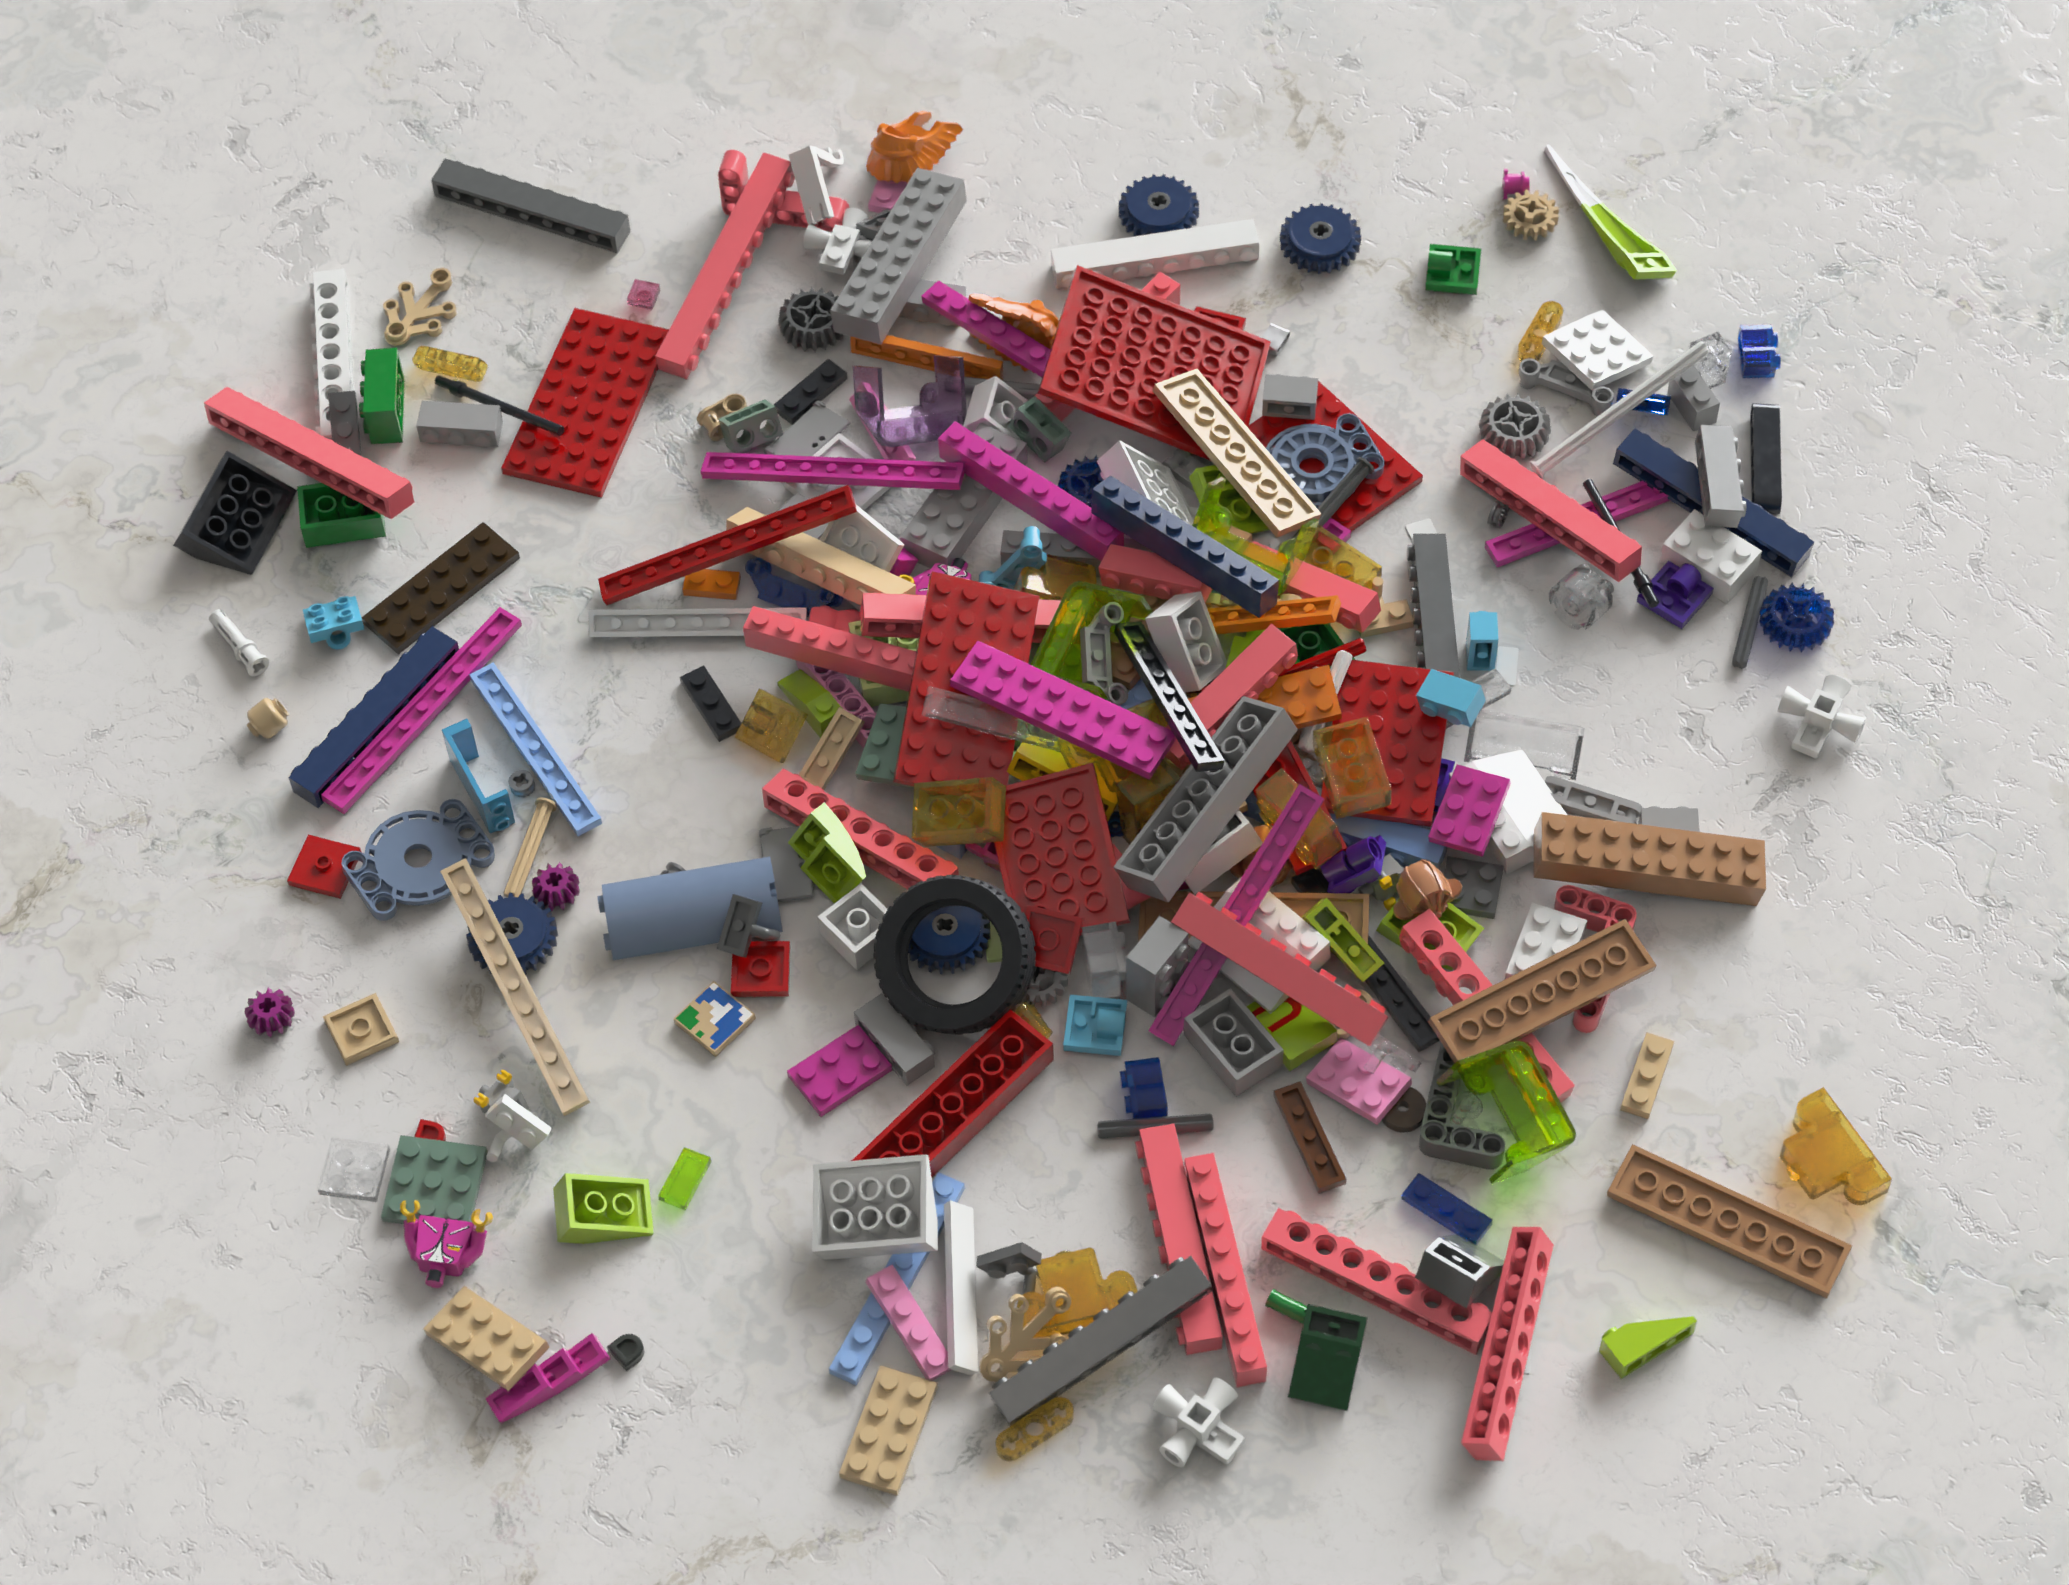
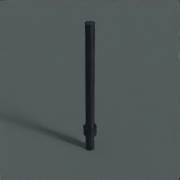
(460, 389)
(1641, 581)

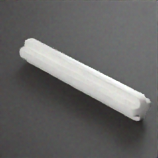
(1338, 672)

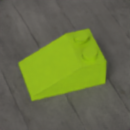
(601, 1208)

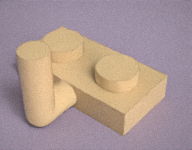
(1392, 617)

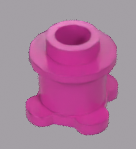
(1514, 183)

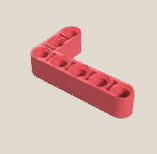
(734, 177)
(1609, 913)

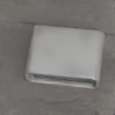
(1278, 338)

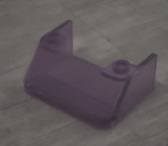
(939, 406)

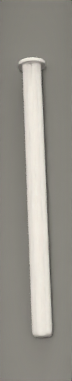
(1619, 409)

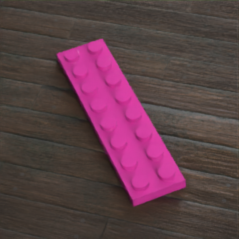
(1063, 709)

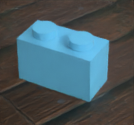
(1482, 641)
(1450, 698)

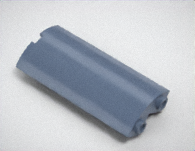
(683, 907)

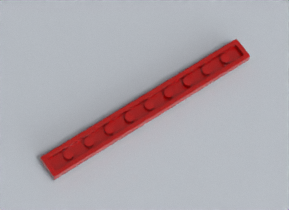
(727, 545)

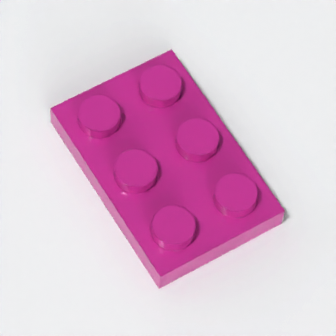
(1469, 810)
(839, 1070)

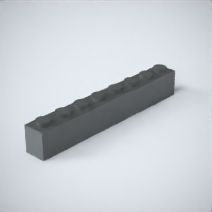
(531, 205)
(1433, 603)
(1101, 1340)

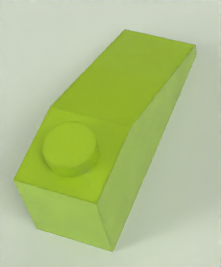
(811, 698)
(1344, 939)
(1641, 1342)

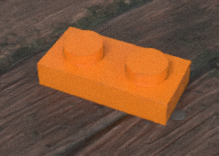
(712, 584)

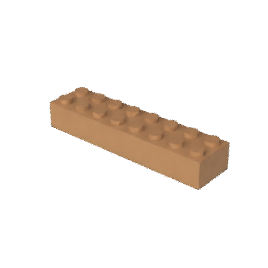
(1649, 859)

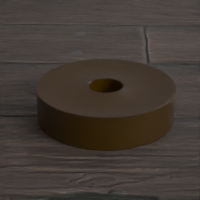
(1410, 1119)

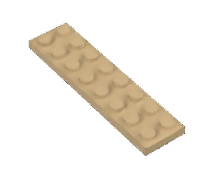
(1236, 452)

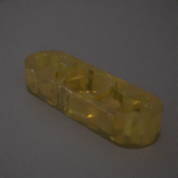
(1540, 322)
(438, 362)
(1057, 1425)

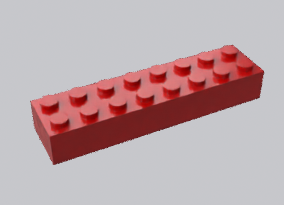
(966, 1095)

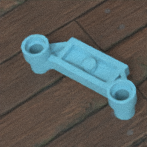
(1028, 555)

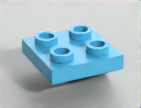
(337, 615)
(1095, 1025)

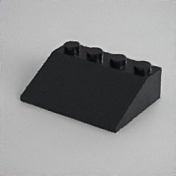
(235, 515)

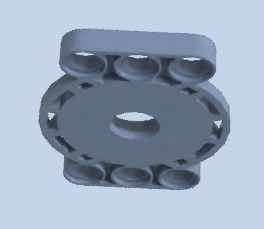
(1330, 446)
(412, 885)

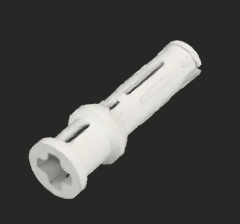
(244, 649)

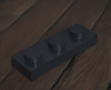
(809, 390)
(711, 703)

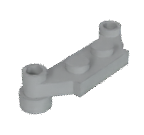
(1560, 378)
(1097, 653)

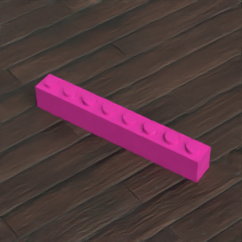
(1028, 491)

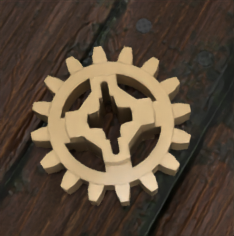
(1530, 215)

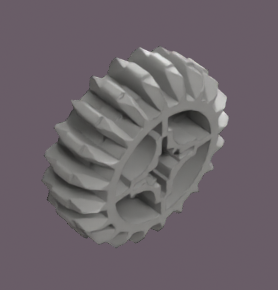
(1515, 426)

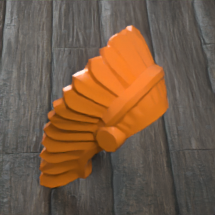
(908, 146)
(1029, 318)

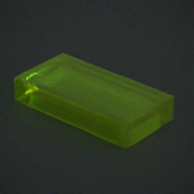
(684, 1178)

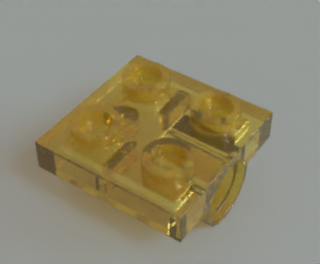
(771, 725)

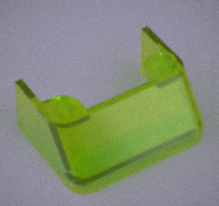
(1217, 521)
(1061, 647)
(1524, 1100)

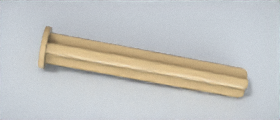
(530, 846)

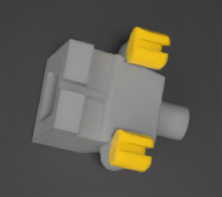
(1385, 885)
(490, 1095)

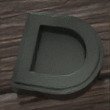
(627, 1350)

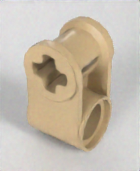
(722, 408)

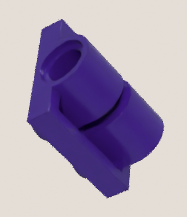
(1355, 866)

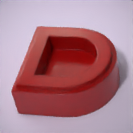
(430, 1130)

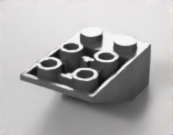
(1458, 1268)

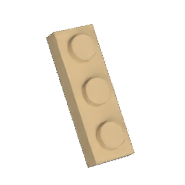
(831, 748)
(1647, 1075)

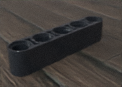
(1766, 457)

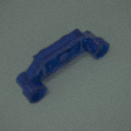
(787, 593)

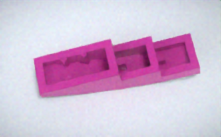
(548, 1378)

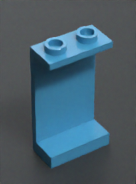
(461, 748)

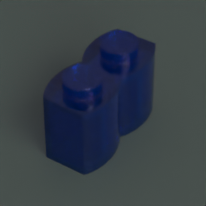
(1758, 351)
(1144, 1088)

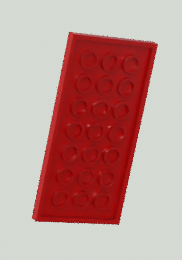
(596, 394)
(952, 622)

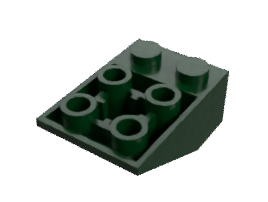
(1327, 1357)

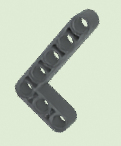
(1449, 1133)

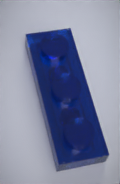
(1446, 1209)

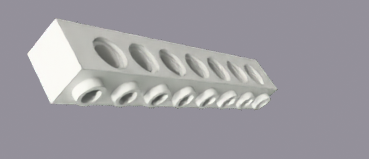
(332, 343)

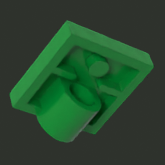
(1453, 269)

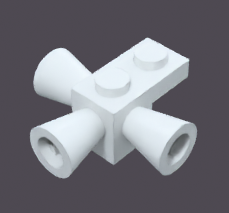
(842, 245)
(1821, 715)
(1199, 1423)

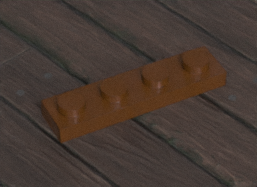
(1309, 1137)

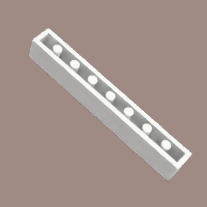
(1159, 252)

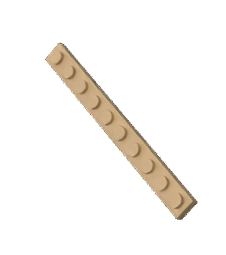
(515, 987)

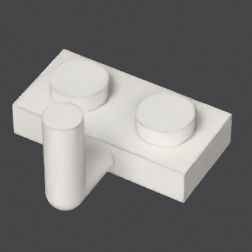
(514, 1122)

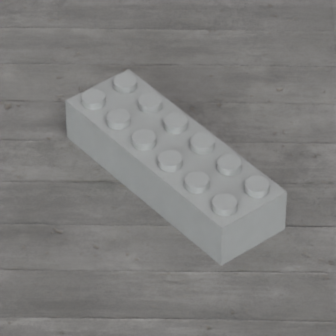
(954, 517)

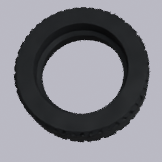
(894, 940)

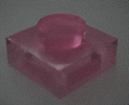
(643, 294)

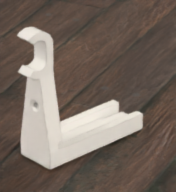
(810, 180)

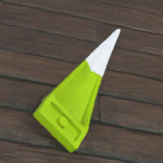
(1626, 246)

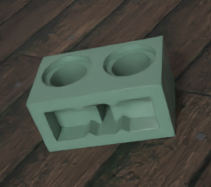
(749, 421)
(1039, 429)

